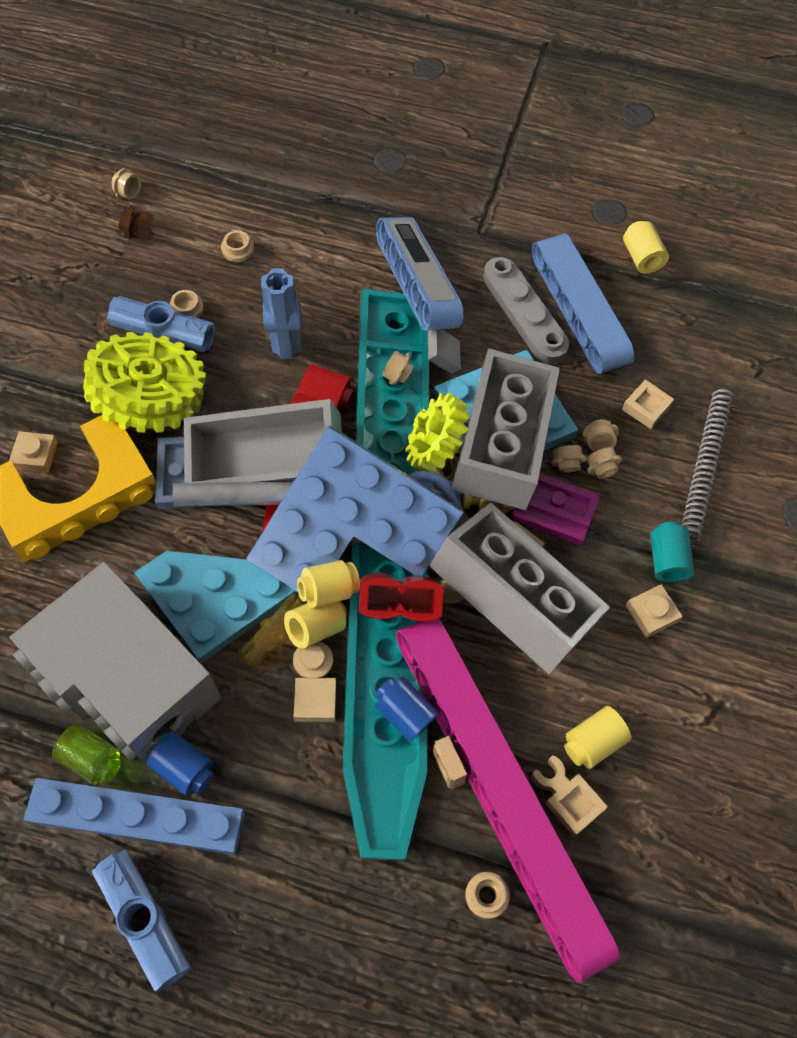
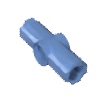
(281, 313)
(161, 320)
(155, 945)

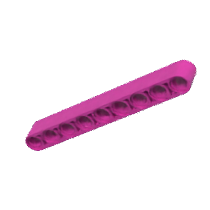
(509, 802)

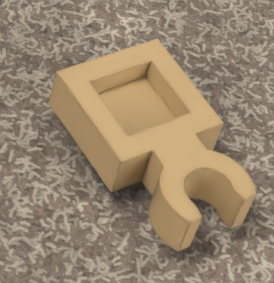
(572, 800)

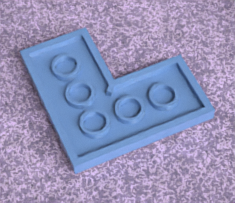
(346, 495)

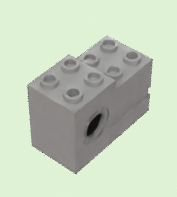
(116, 663)

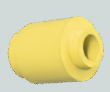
(328, 583)

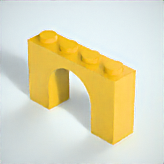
(121, 483)

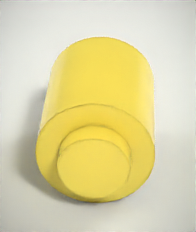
(645, 247)
(310, 625)
(597, 738)

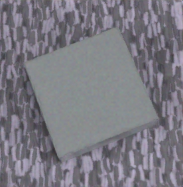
(444, 350)

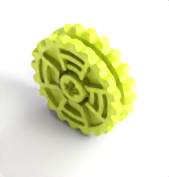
(143, 381)

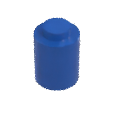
(405, 707)
(181, 765)

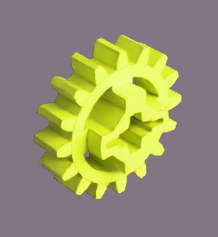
(437, 433)

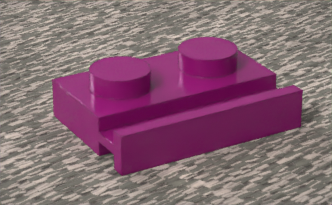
(558, 510)

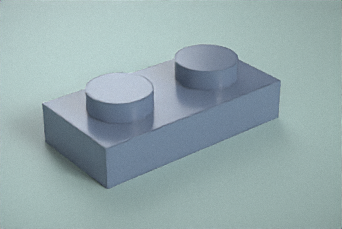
(169, 470)

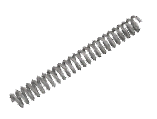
(704, 441)

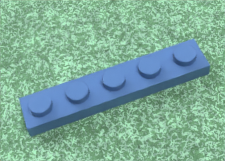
(135, 816)

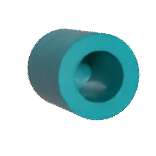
(672, 552)

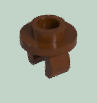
(131, 222)

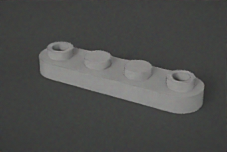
(526, 311)

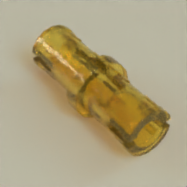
(269, 635)

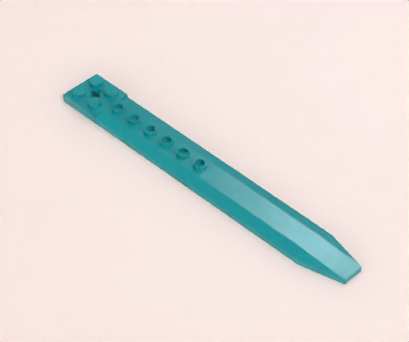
(380, 765)

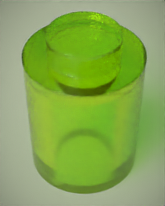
(87, 755)

